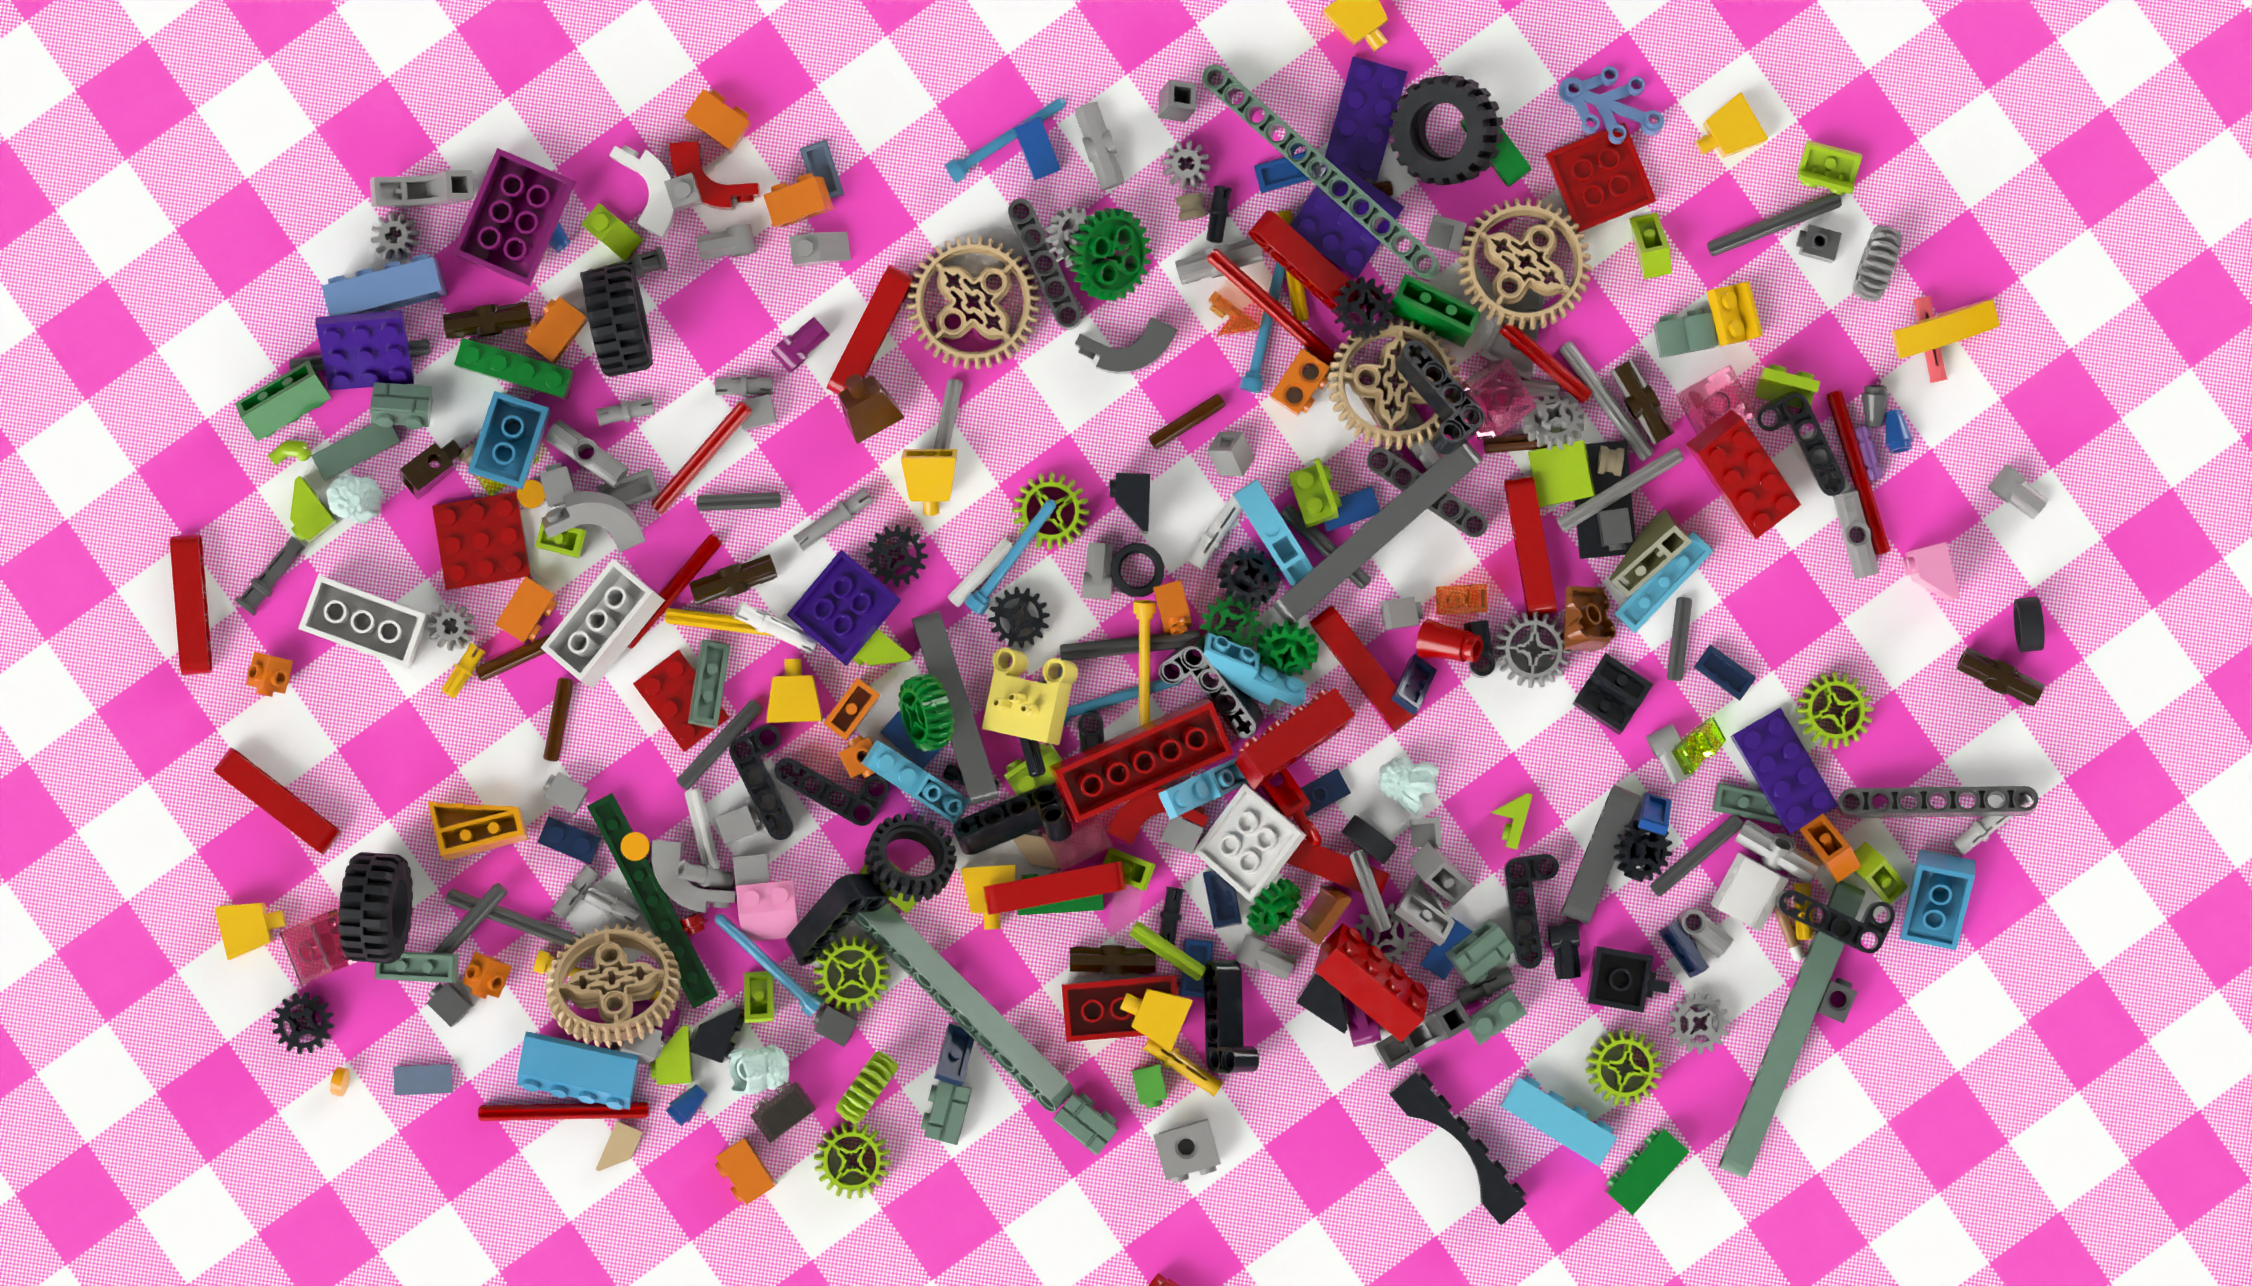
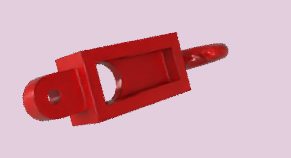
(1293, 804)

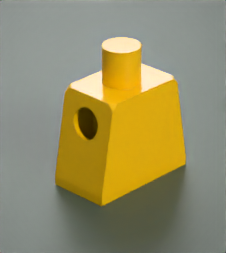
(1358, 21)
(1732, 129)
(929, 476)
(793, 696)
(975, 879)
(247, 927)
(1158, 1015)

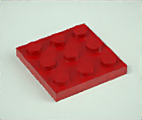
(1600, 179)
(481, 541)

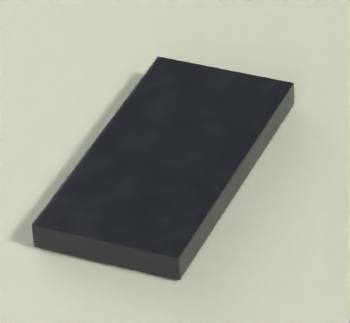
(1588, 531)

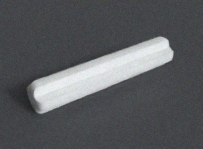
(980, 573)
(701, 827)

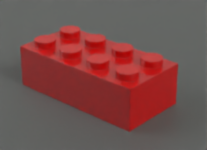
(1743, 474)
(1293, 739)
(1372, 982)
(1094, 1006)

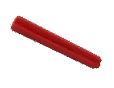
(1546, 362)

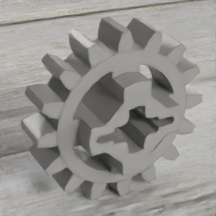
(1062, 234)
(1554, 422)
(1395, 940)
(1688, 1033)

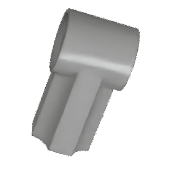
(734, 241)
(2012, 488)
(1097, 578)
(1662, 744)
(1706, 932)
(1260, 955)

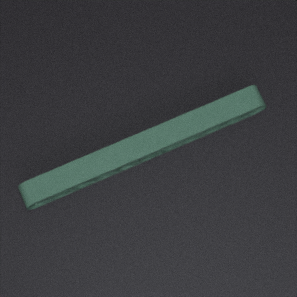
(1314, 159)
(966, 1006)
(1788, 1037)

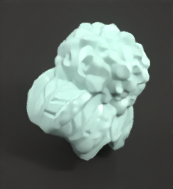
(355, 498)
(1407, 782)
(758, 1069)

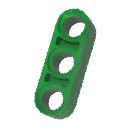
(1510, 163)

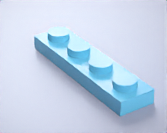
(1663, 584)

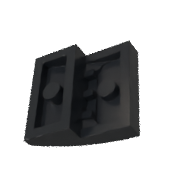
(1612, 694)

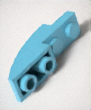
(1273, 532)
(1242, 669)
(915, 781)
(1202, 788)

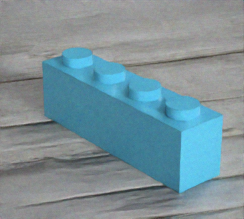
(1559, 1121)

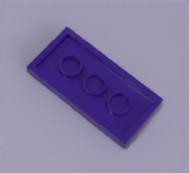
(1364, 117)
(1784, 771)

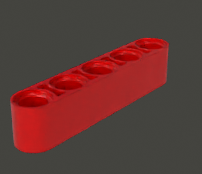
(1299, 258)
(872, 327)
(1530, 545)
(191, 604)
(1360, 666)
(277, 800)
(1332, 866)
(1054, 887)

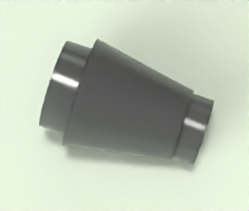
(1874, 404)

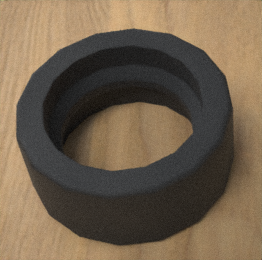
(1128, 550)
(2029, 624)
(1369, 839)

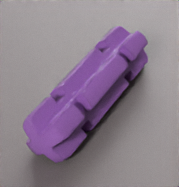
(1869, 453)

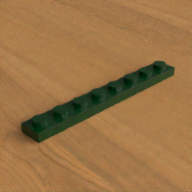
(653, 902)

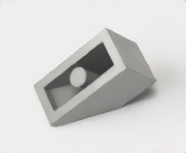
(819, 248)
(1400, 613)
(1440, 873)
(647, 1049)

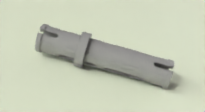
(832, 519)

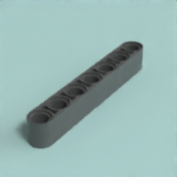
(966, 737)
(1951, 796)

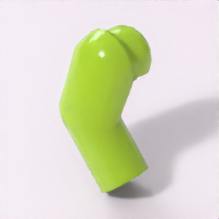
(290, 448)

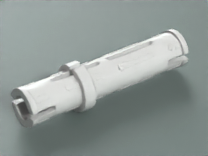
(1199, 557)
(766, 623)
(1982, 829)

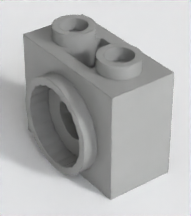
(1178, 1165)

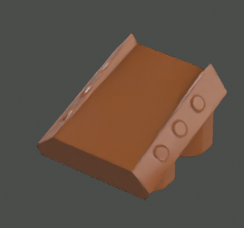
(1586, 619)
(1323, 913)

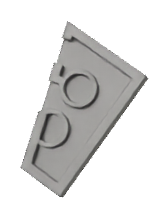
(1500, 348)

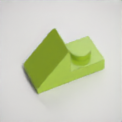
(612, 232)
(565, 543)
(1517, 811)
(1136, 871)
(759, 997)

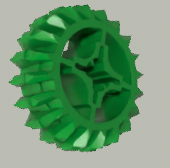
(926, 712)

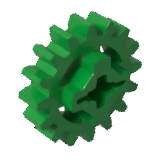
(1224, 613)
(1288, 648)
(1274, 907)

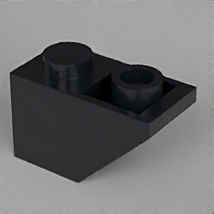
(715, 1035)

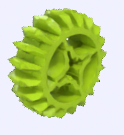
(1071, 497)
(1838, 722)
(836, 991)
(1626, 1053)
(867, 1087)
(870, 1175)

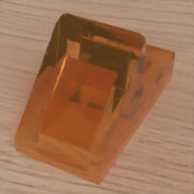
(1238, 321)
(1461, 599)

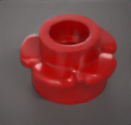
(694, 923)

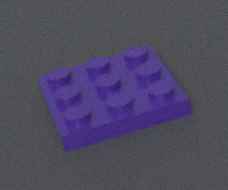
(1335, 231)
(365, 349)
(843, 607)

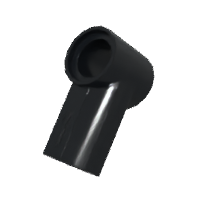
(1481, 628)
(1090, 739)
(1564, 942)

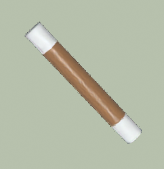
(1789, 936)

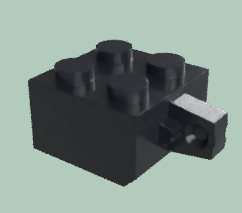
(1622, 979)

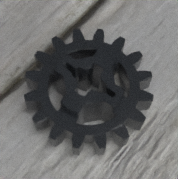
(1352, 310)
(914, 563)
(1248, 577)
(1001, 611)
(1642, 851)
(297, 1034)

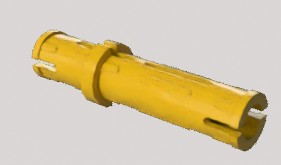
(1184, 1067)

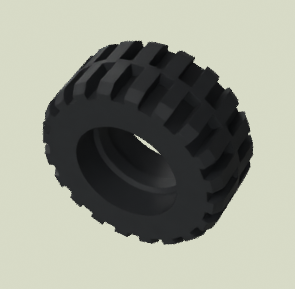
(1411, 137)
(617, 319)
(375, 907)

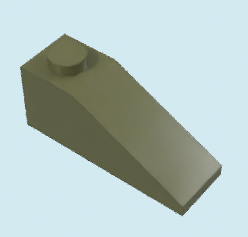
(1650, 552)

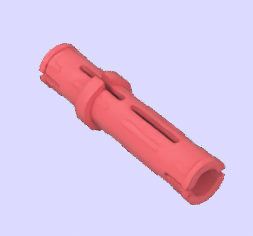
(1933, 357)

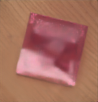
(1500, 396)

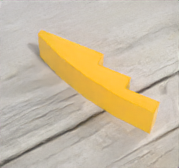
(1945, 328)

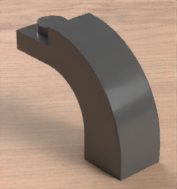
(1133, 358)
(1436, 1027)

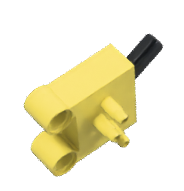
(1029, 707)

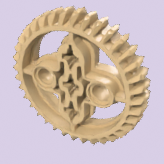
(1011, 266)
(1535, 271)
(1341, 377)
(613, 985)

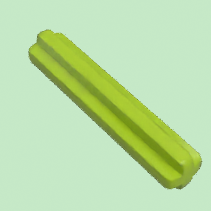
(1167, 951)

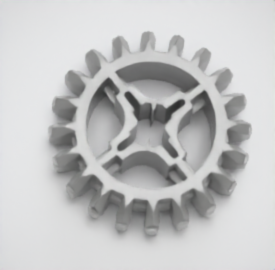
(1877, 263)
(1513, 648)

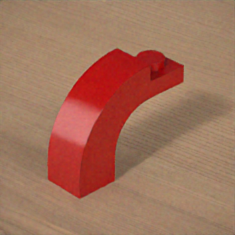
(687, 159)
(1137, 810)

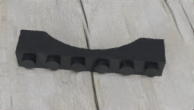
(1496, 1192)

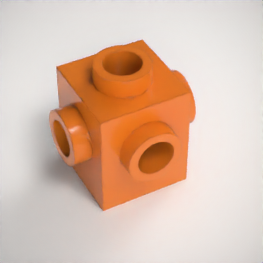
(269, 674)
(850, 756)
(486, 975)

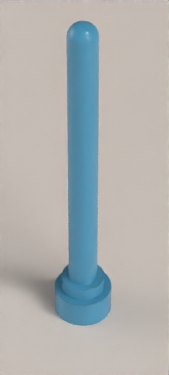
(959, 168)
(1252, 379)
(980, 599)
(1114, 698)
(808, 1001)

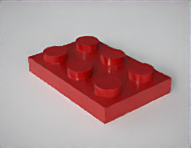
(669, 694)

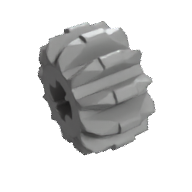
(1187, 174)
(402, 242)
(442, 629)

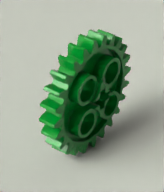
(1103, 233)

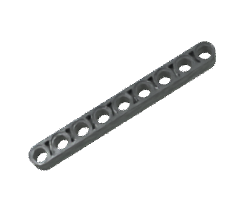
(1376, 533)

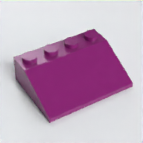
(513, 217)

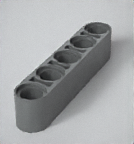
(1035, 252)
(1465, 510)
(1599, 855)

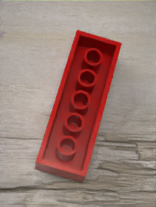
(1141, 760)

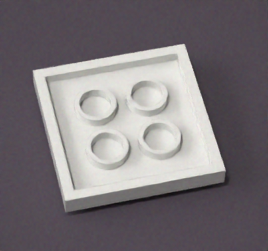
(1249, 843)

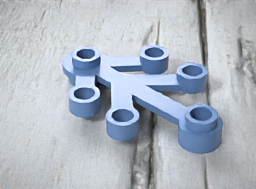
(1607, 104)

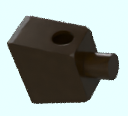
(420, 476)

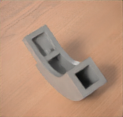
(423, 190)
(596, 509)
(665, 859)

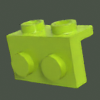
(1828, 167)
(1776, 382)

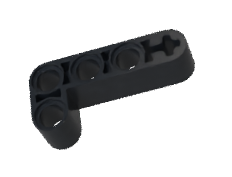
(1416, 356)
(1807, 445)
(1214, 689)
(767, 785)
(827, 787)
(1013, 819)
(1528, 911)
(832, 914)
(1832, 916)
(1225, 1020)

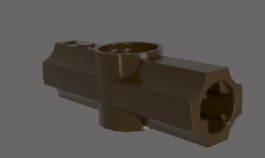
(487, 320)
(1642, 402)
(733, 580)
(2000, 677)
(1112, 959)

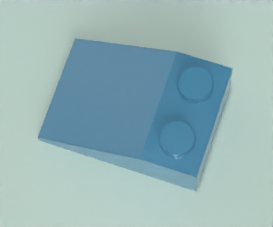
(509, 440)
(1937, 899)

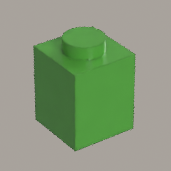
(1150, 1085)

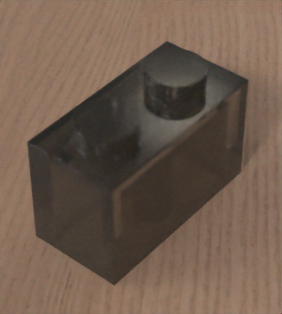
(783, 1110)

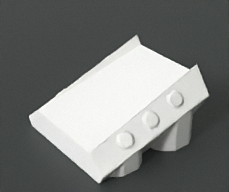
(1749, 891)

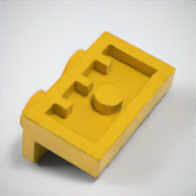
(1734, 313)

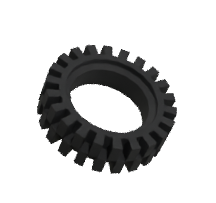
(901, 883)

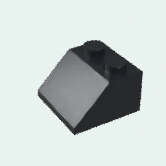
(1132, 497)
(1323, 1001)

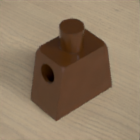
(867, 407)

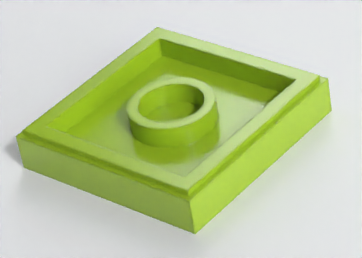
(1561, 474)

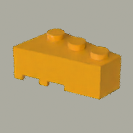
(475, 828)

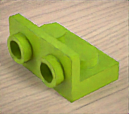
(1314, 494)
(1019, 776)

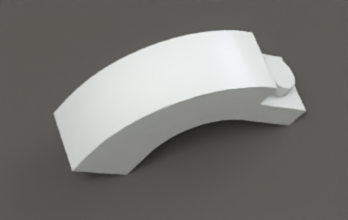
(658, 214)

